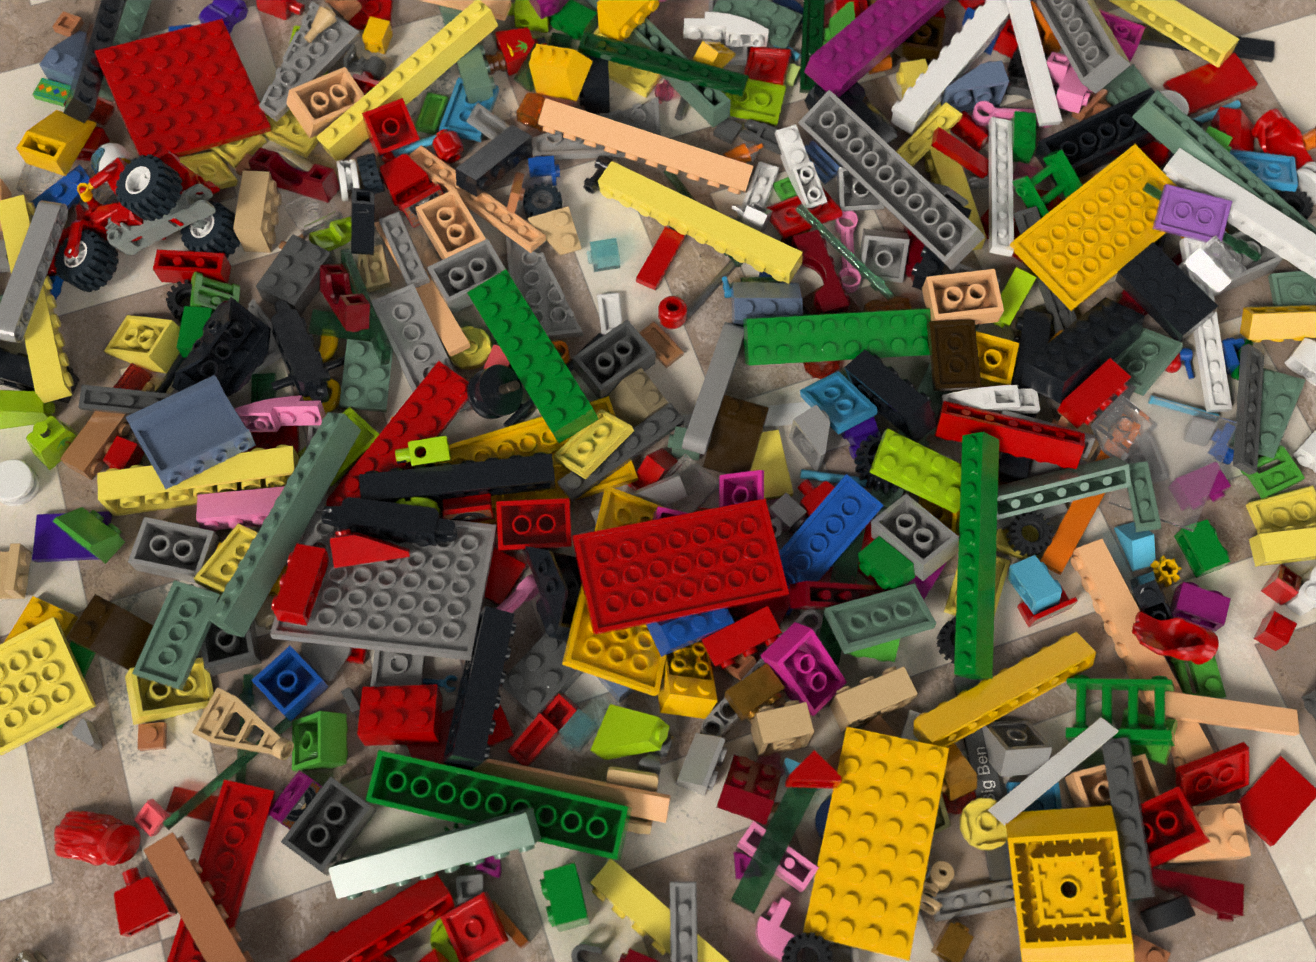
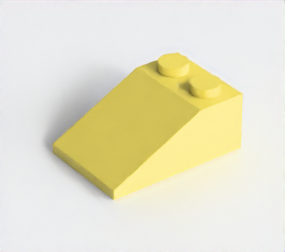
(146, 343)
(157, 702)

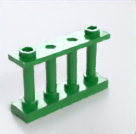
(1062, 172)
(1159, 684)

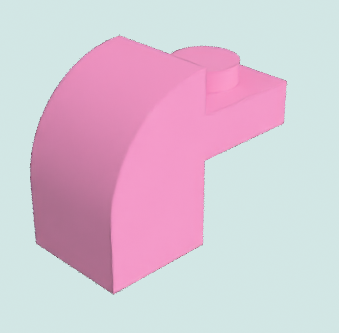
(1058, 66)
(769, 934)

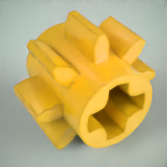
(1166, 570)

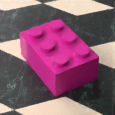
(804, 667)

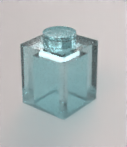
(604, 255)
(577, 731)

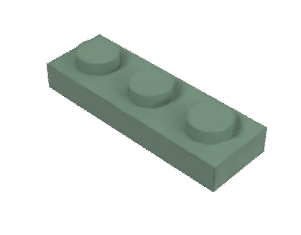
(1142, 498)

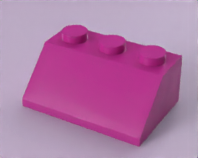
(1126, 32)
(741, 487)

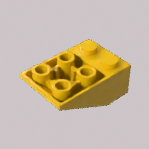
(55, 142)
(688, 683)

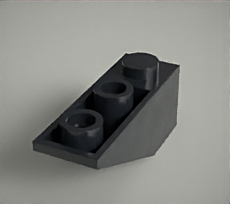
(362, 221)
(1151, 596)

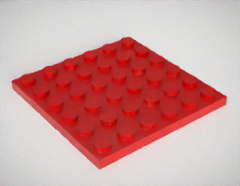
(183, 90)

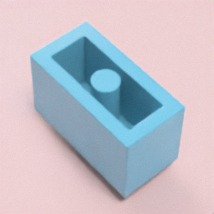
(1035, 584)

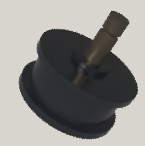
(495, 392)

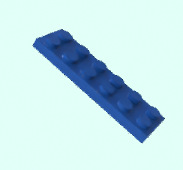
(828, 532)

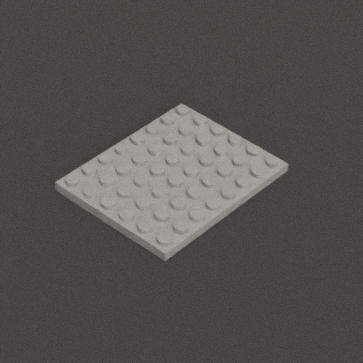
(401, 604)

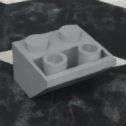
(699, 766)

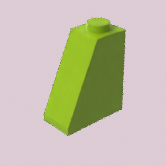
(1014, 296)
(22, 409)
(628, 733)

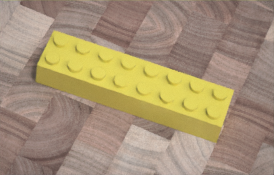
(141, 490)

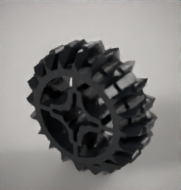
(864, 463)

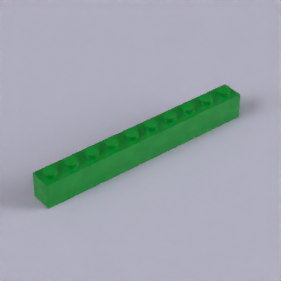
(977, 557)

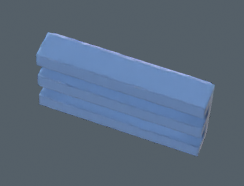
(823, 161)

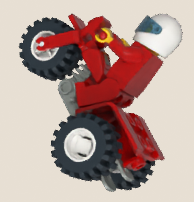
(154, 201)

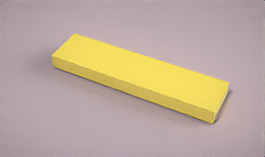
(921, 140)

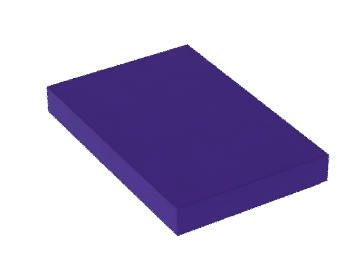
(54, 545)

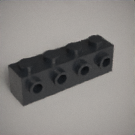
(494, 160)
(931, 264)

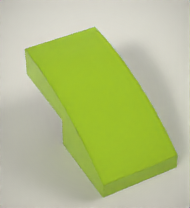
(333, 237)

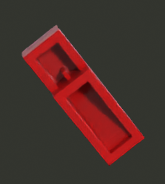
(543, 730)

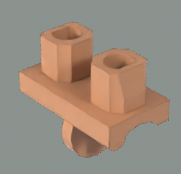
(1095, 105)

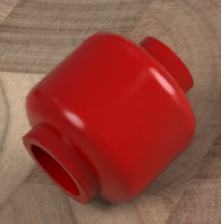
(448, 146)
(672, 312)

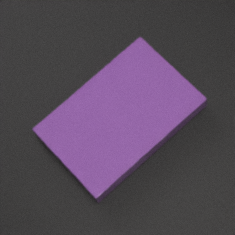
(1191, 214)

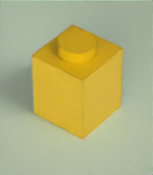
(377, 35)

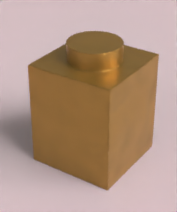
(952, 942)

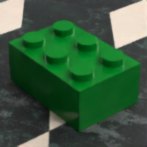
(566, 898)

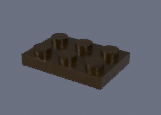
(953, 355)

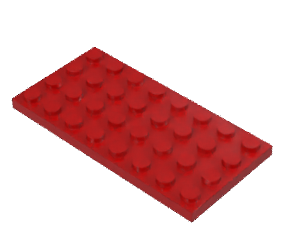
(679, 566)

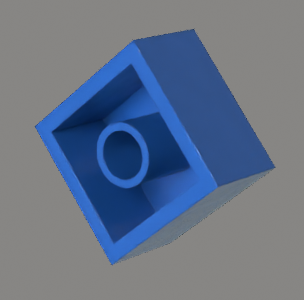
(290, 683)

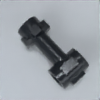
(591, 184)

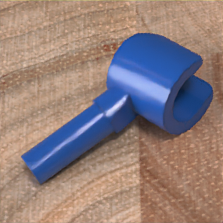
(1186, 356)

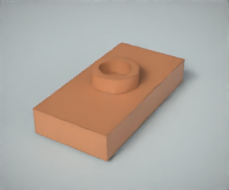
(345, 8)
(516, 192)

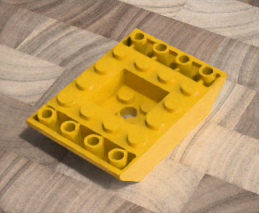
(1078, 849)

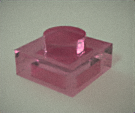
(1023, 170)

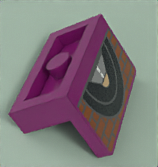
(294, 799)

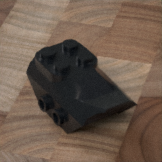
(861, 106)
(230, 349)
(559, 588)

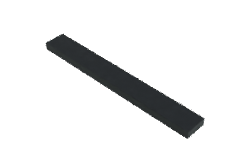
(1246, 47)

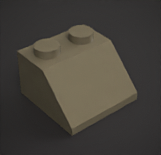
(636, 398)

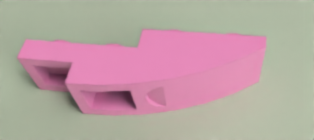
(280, 411)

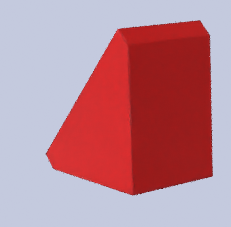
(654, 467)
(1282, 585)
(814, 773)

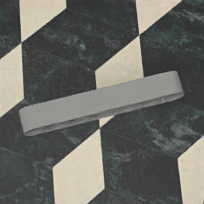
(31, 269)
(714, 388)
(723, 722)

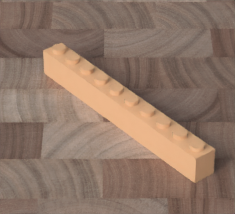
(645, 145)
(1118, 611)

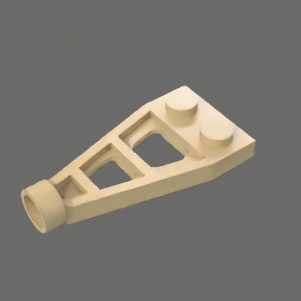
(217, 716)

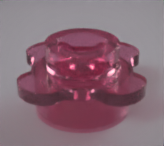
(664, 91)
(774, 760)

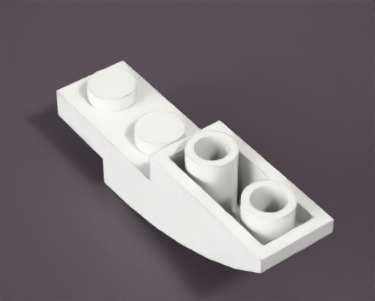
(732, 28)
(799, 168)
(997, 399)

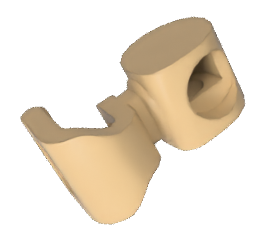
(938, 880)

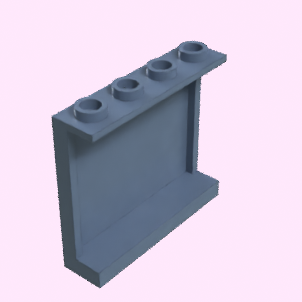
(190, 432)

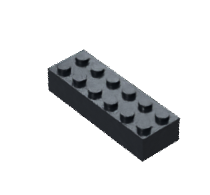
(1099, 137)
(1082, 349)
(478, 691)

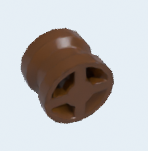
(496, 62)

